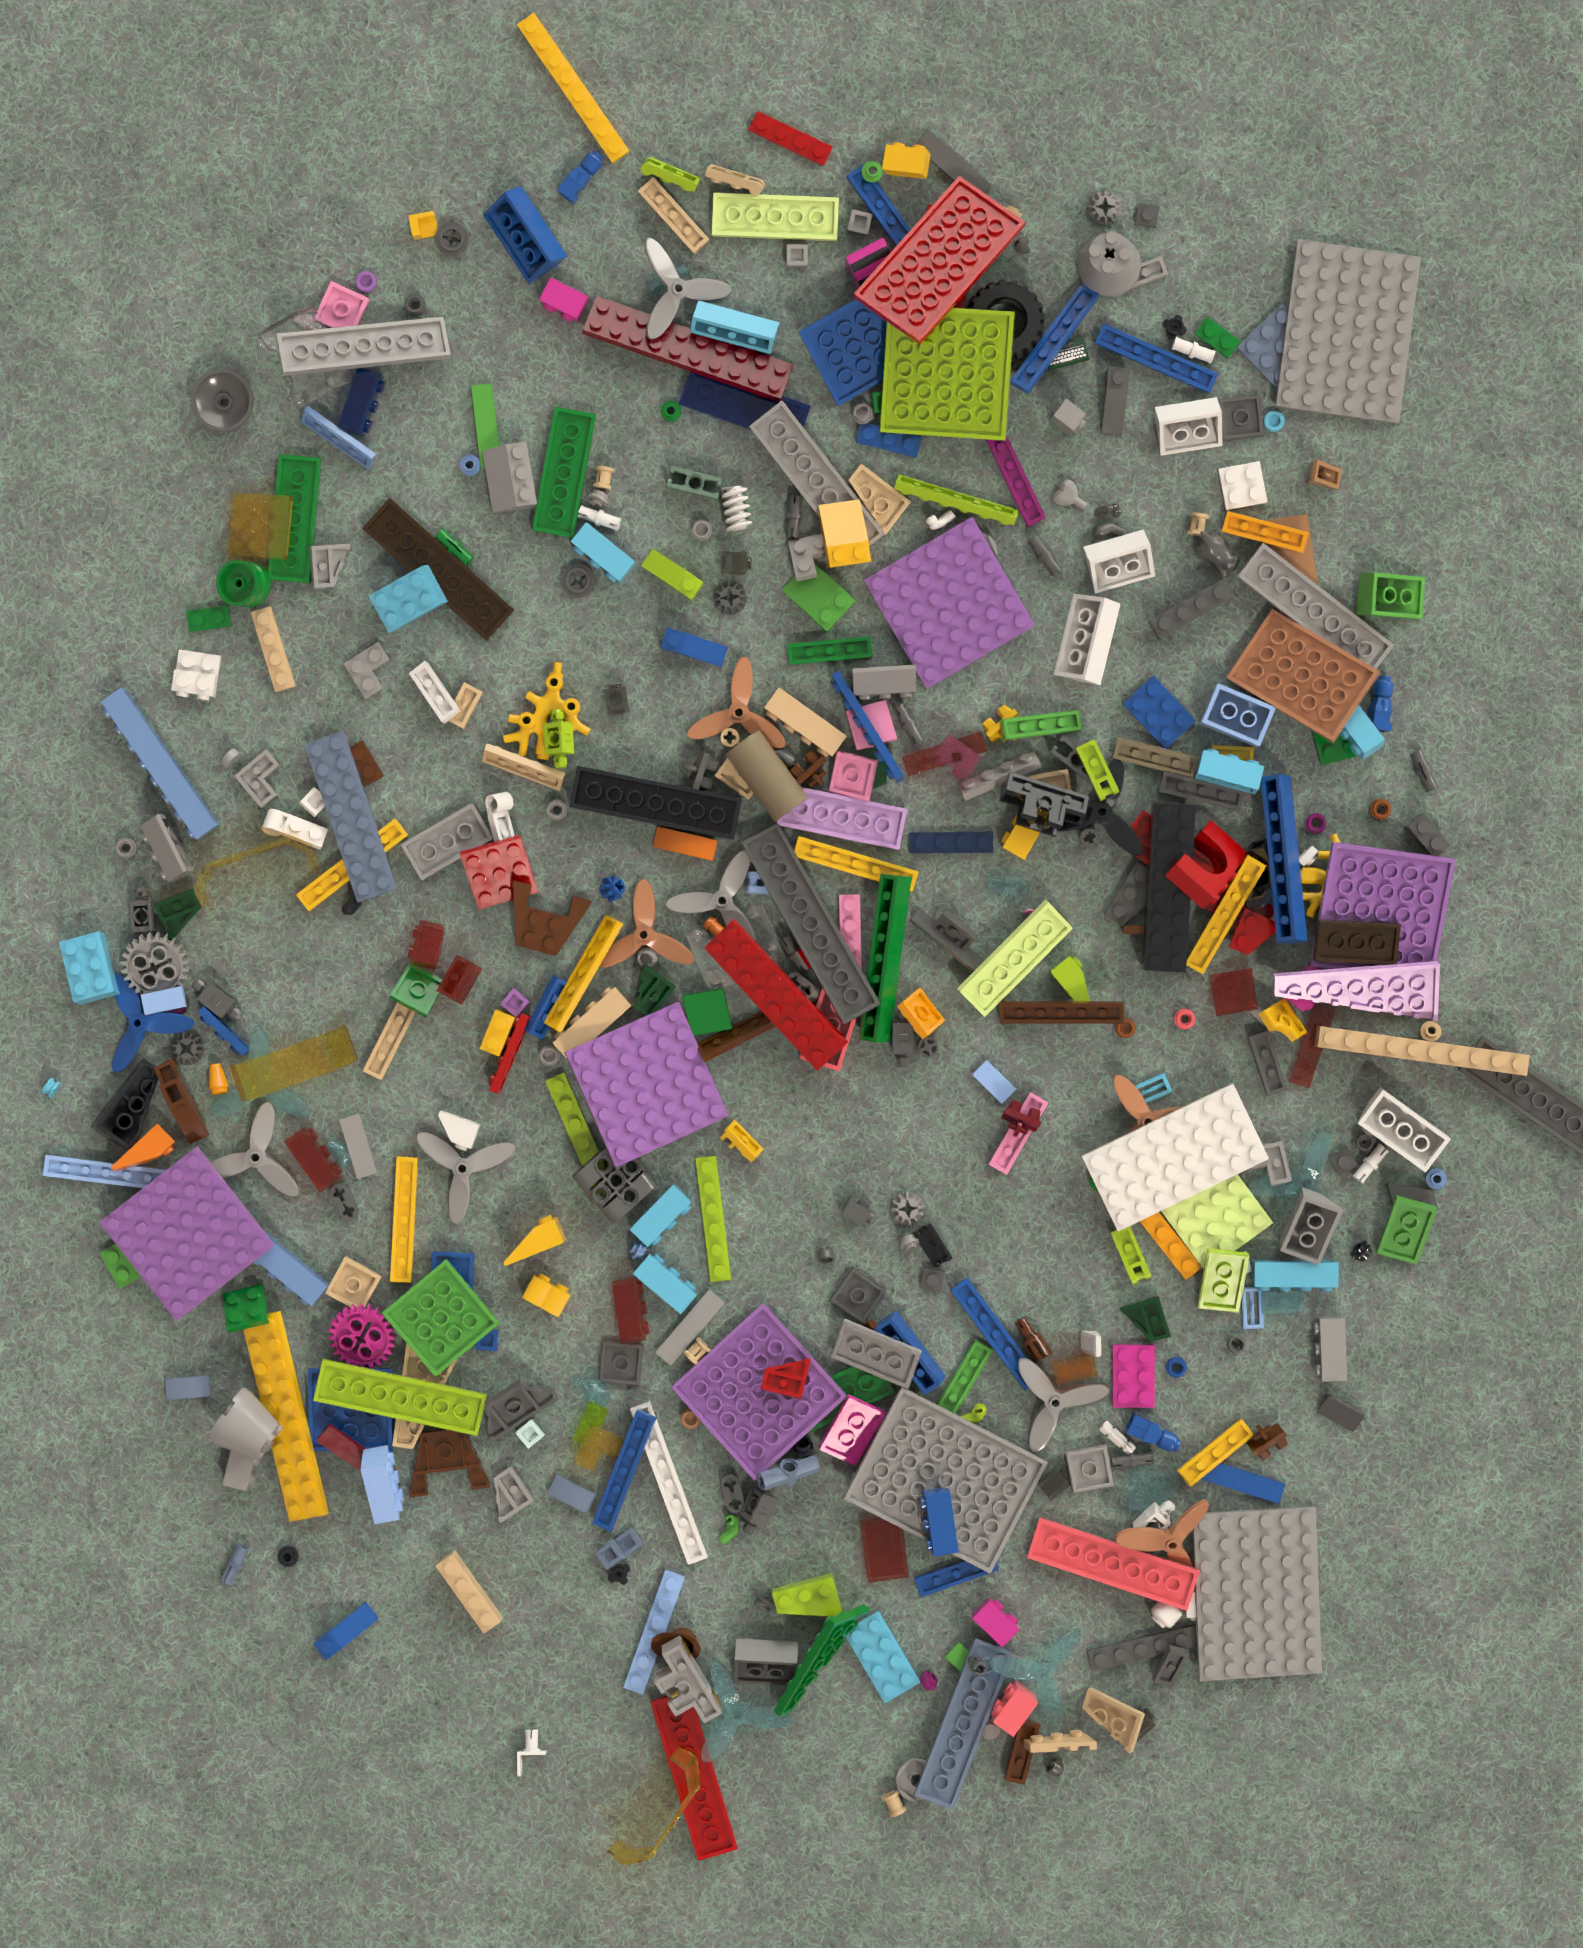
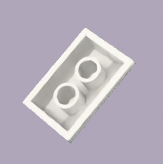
(1189, 426)
(1119, 561)

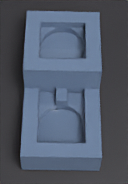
(187, 1387)
(572, 1493)
(619, 1549)

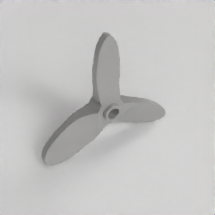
(667, 306)
(731, 882)
(260, 1138)
(447, 1156)
(1047, 1415)

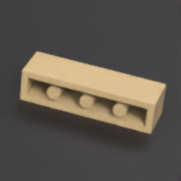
(805, 722)
(594, 1021)
(469, 1591)

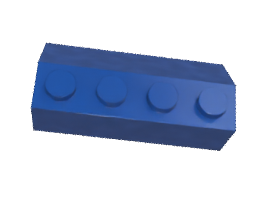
(524, 234)

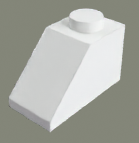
(459, 1130)

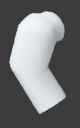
(941, 522)

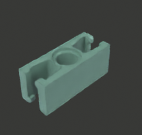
(694, 475)

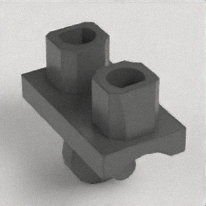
(704, 762)

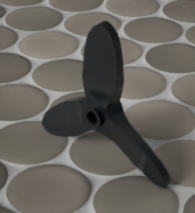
(1116, 827)

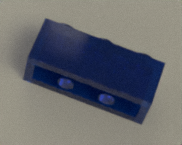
(361, 402)

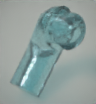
(342, 1153)

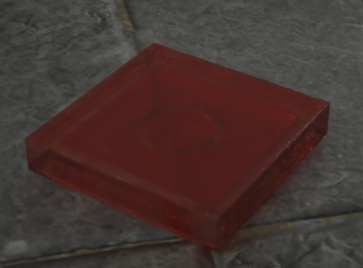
(1234, 992)

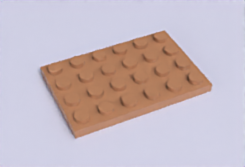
(1303, 675)

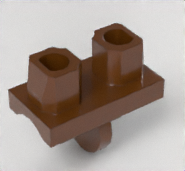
(815, 762)
(1265, 1439)

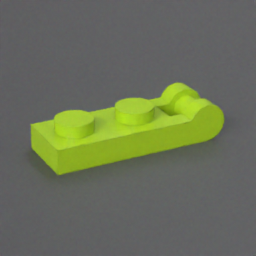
(670, 174)
(1097, 769)
(1130, 1254)

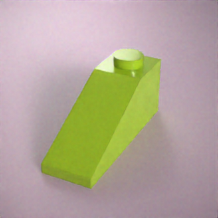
(673, 575)
(1071, 978)

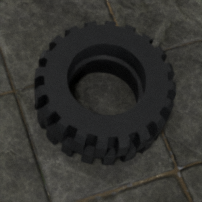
(1025, 302)

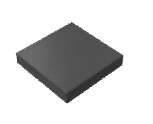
(1241, 417)
(857, 1295)
(621, 1363)

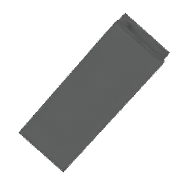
(1067, 761)

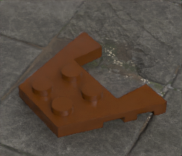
(543, 929)
(445, 1452)

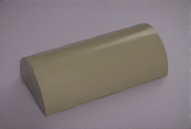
(766, 776)

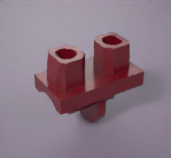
(1019, 1121)

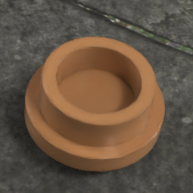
(689, 1419)

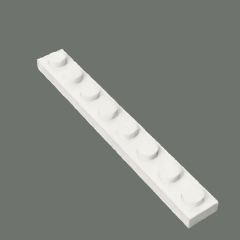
(672, 1491)

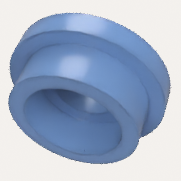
(476, 465)
(1429, 1178)
(637, 1249)

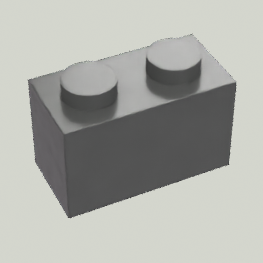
(1427, 835)

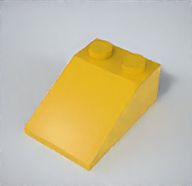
(844, 533)
(542, 1237)

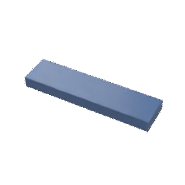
(338, 437)

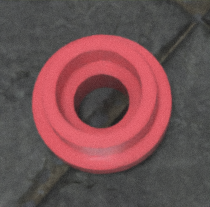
(1191, 1019)

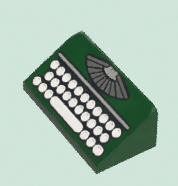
(1072, 352)

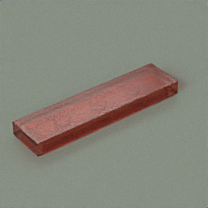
(924, 759)
(1308, 1054)

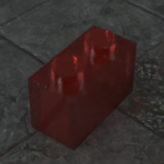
(427, 944)
(459, 979)

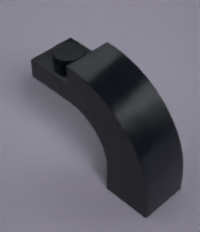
(1262, 891)

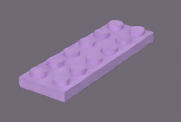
(848, 819)

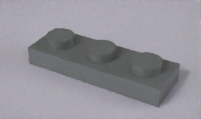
(1267, 1063)

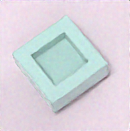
(530, 1433)

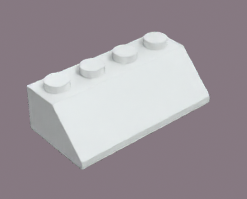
(1087, 638)
(1403, 1129)

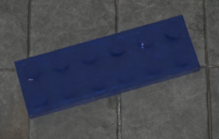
(732, 403)

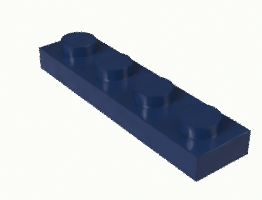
(951, 842)

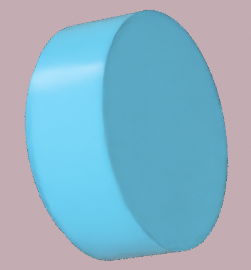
(1273, 421)

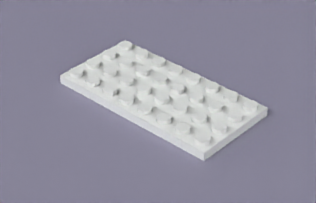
(1175, 1157)

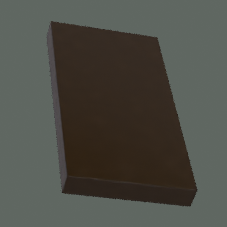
(1356, 942)

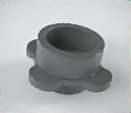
(1370, 1140)

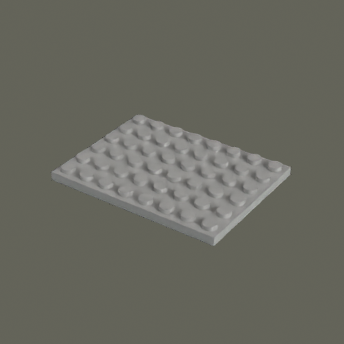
(1347, 331)
(934, 1448)
(1257, 1594)

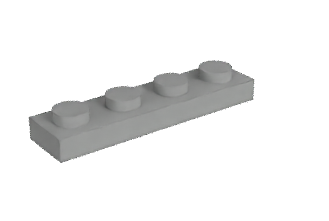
(993, 778)

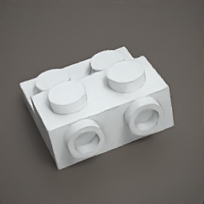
(196, 674)

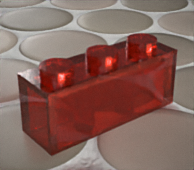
(314, 1158)
(630, 1309)

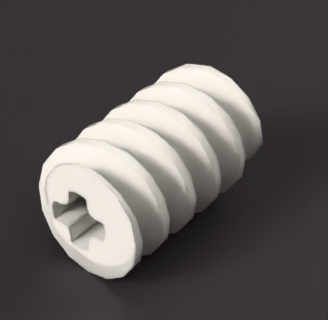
(736, 508)

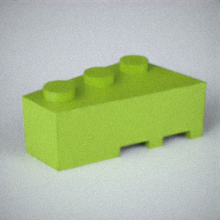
(808, 1597)

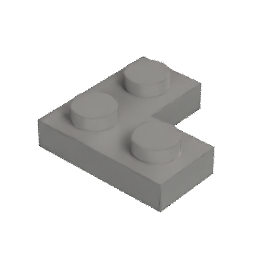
(803, 553)
(362, 668)
(253, 778)
(1276, 1164)

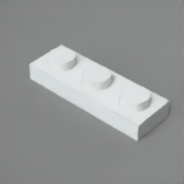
(434, 692)

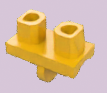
(992, 729)

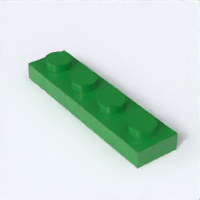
(829, 650)

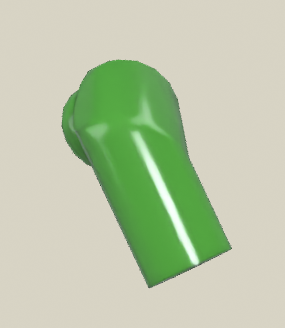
(732, 1529)

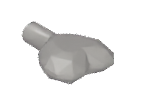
(1068, 495)

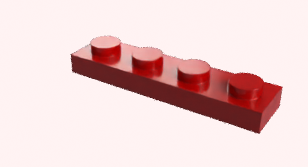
(790, 138)
(505, 1061)

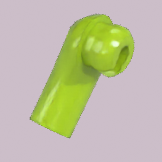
(976, 1413)

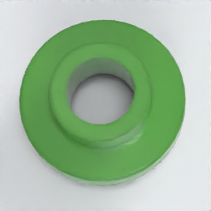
(871, 177)

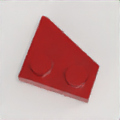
(1251, 932)
(787, 1378)

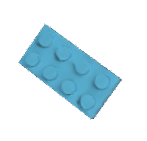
(882, 1657)

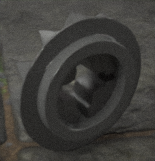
(446, 230)
(580, 571)
(738, 603)
(186, 1038)

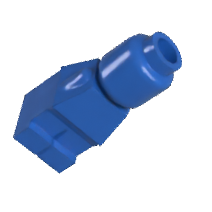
(579, 178)
(1381, 706)
(1151, 1433)

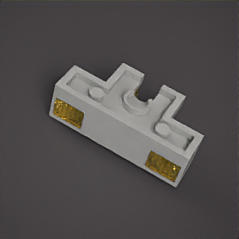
(686, 1682)

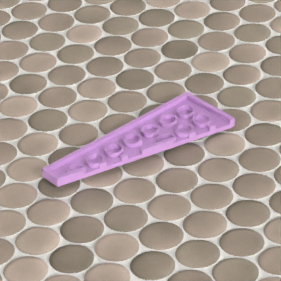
(1392, 988)

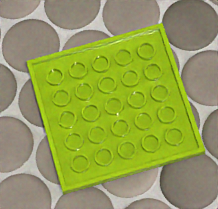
(953, 379)

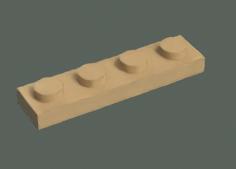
(673, 215)
(273, 649)
(523, 767)
(389, 1041)

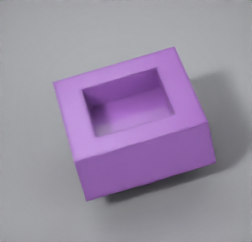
(515, 1002)

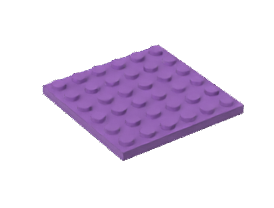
(949, 602)
(1391, 888)
(646, 1084)
(187, 1233)
(729, 1399)

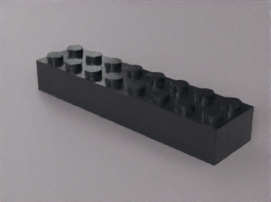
(655, 803)
(1167, 905)

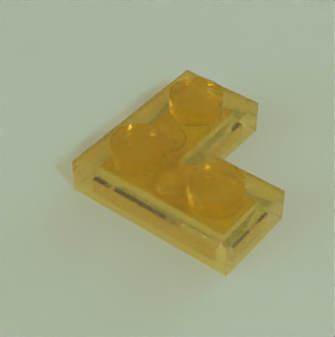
(597, 1442)

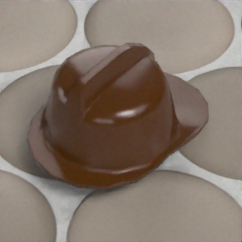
(687, 1636)

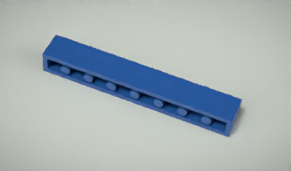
(1283, 859)

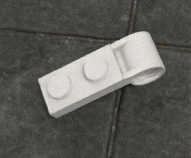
(498, 815)
(295, 828)

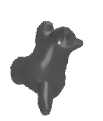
(1214, 550)

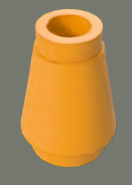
(217, 1080)

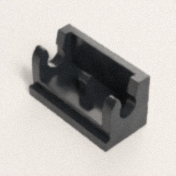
(932, 1245)

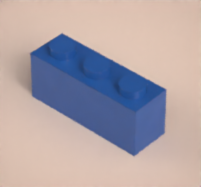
(939, 1521)

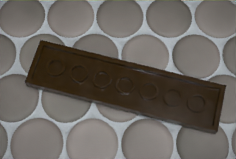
(417, 547)

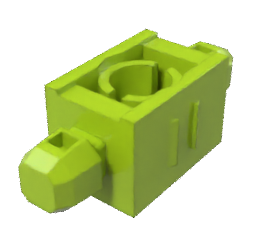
(558, 738)

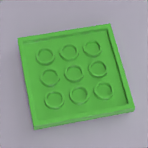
(441, 1317)

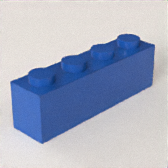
(927, 1373)

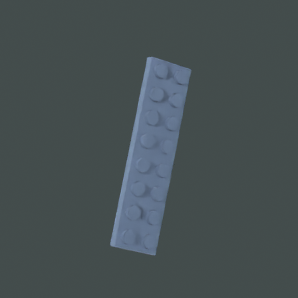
(351, 816)
(961, 1729)

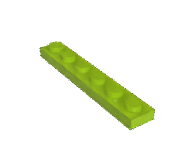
(964, 502)
(574, 1120)
(713, 1218)

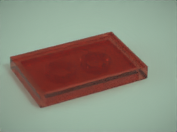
(884, 1550)

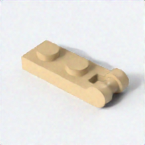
(735, 179)

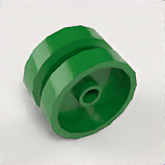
(243, 583)

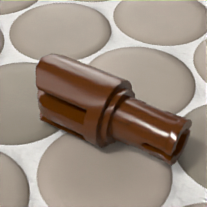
(1033, 1341)

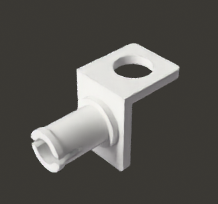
(531, 1748)

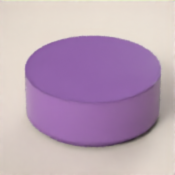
(366, 281)

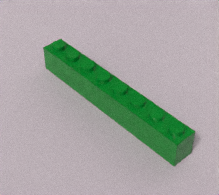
(886, 955)

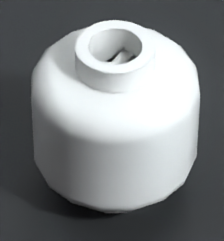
(1165, 1614)

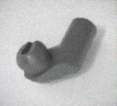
(1106, 528)

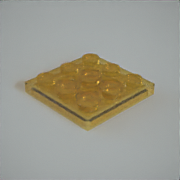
(260, 526)

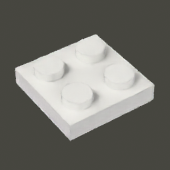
(1242, 485)

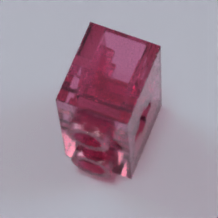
(968, 757)

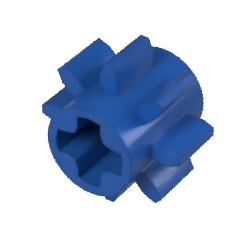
(612, 888)

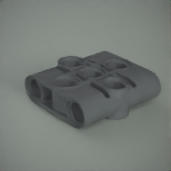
(617, 1205)

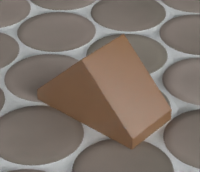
(1324, 475)

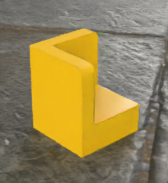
(423, 225)

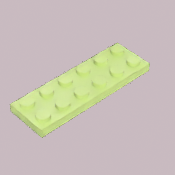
(775, 216)
(1015, 958)

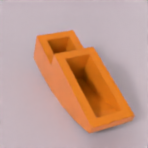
(685, 843)

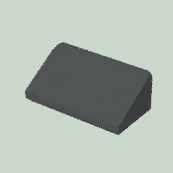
(1340, 1413)

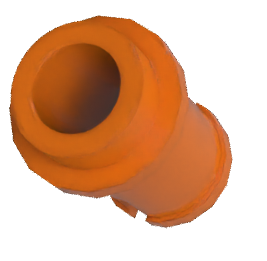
(713, 926)

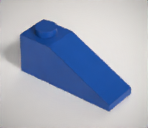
(693, 647)
(345, 1631)

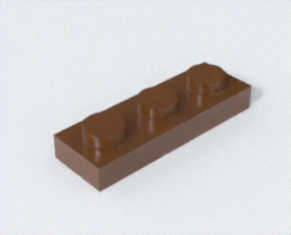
(1019, 1757)

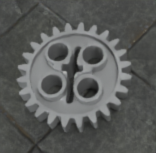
(146, 948)

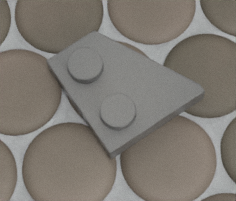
(326, 563)
(510, 1493)

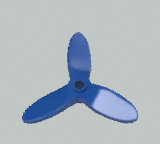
(140, 1024)

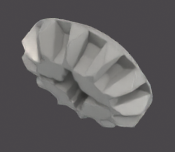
(1097, 214)
(899, 1202)

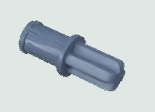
(234, 1564)

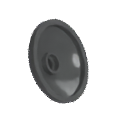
(209, 393)

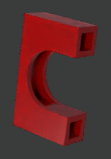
(1226, 858)

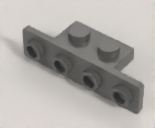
(950, 935)

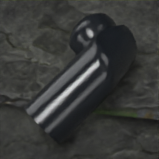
(351, 905)

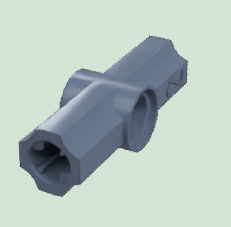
(788, 1472)

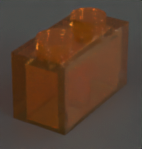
(1074, 1368)

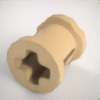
(603, 477)
(1194, 522)
(725, 733)
(697, 1350)
(894, 1803)

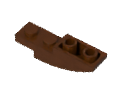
(180, 1102)

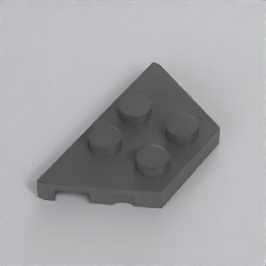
(514, 1406)

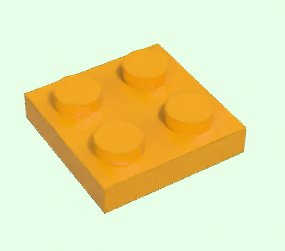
(921, 1013)

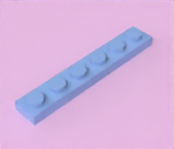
(98, 1171)
(656, 1624)

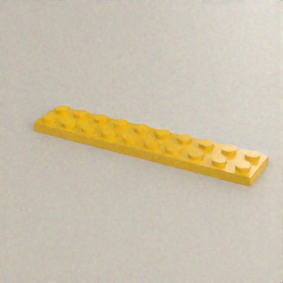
(282, 1398)

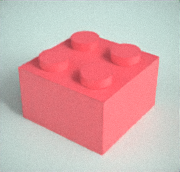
(1013, 1707)

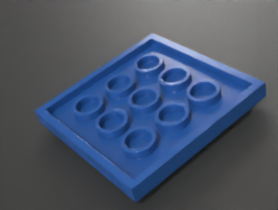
(848, 349)
(364, 1427)

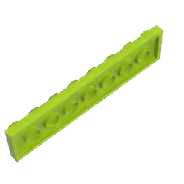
(400, 1397)

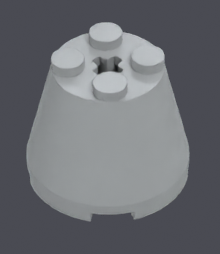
(1109, 264)
(246, 1427)

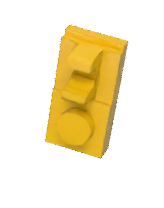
(742, 1140)

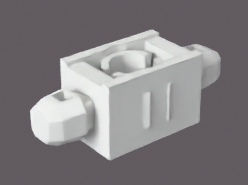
(1154, 1511)

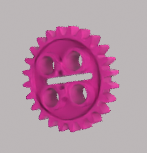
(345, 1327)

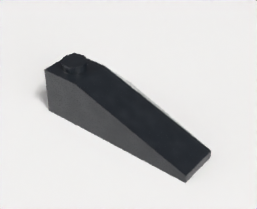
(125, 1112)

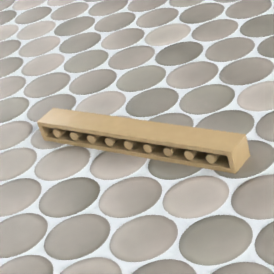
(1422, 1050)

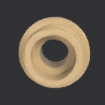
(1430, 1037)

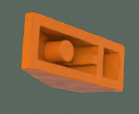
(148, 1148)

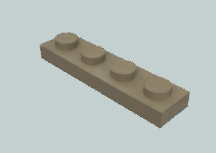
(1155, 757)

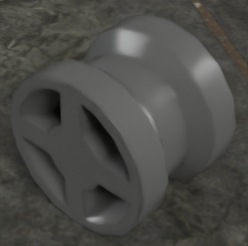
(927, 1047)

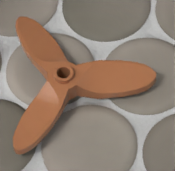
(740, 692)
(644, 915)
(1135, 1103)
(1169, 1539)

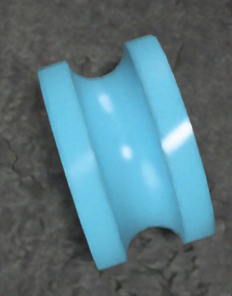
(51, 1087)

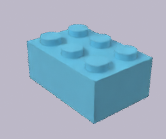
(408, 598)
(89, 968)

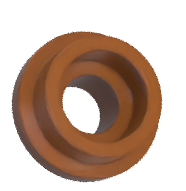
(1387, 809)

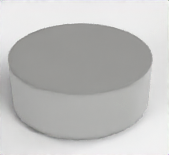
(229, 758)

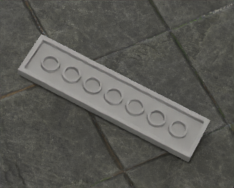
(363, 346)
(806, 463)
(1312, 606)

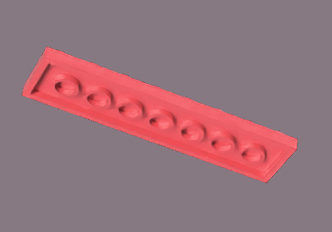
(1113, 1564)

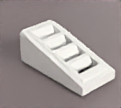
(1091, 1343)

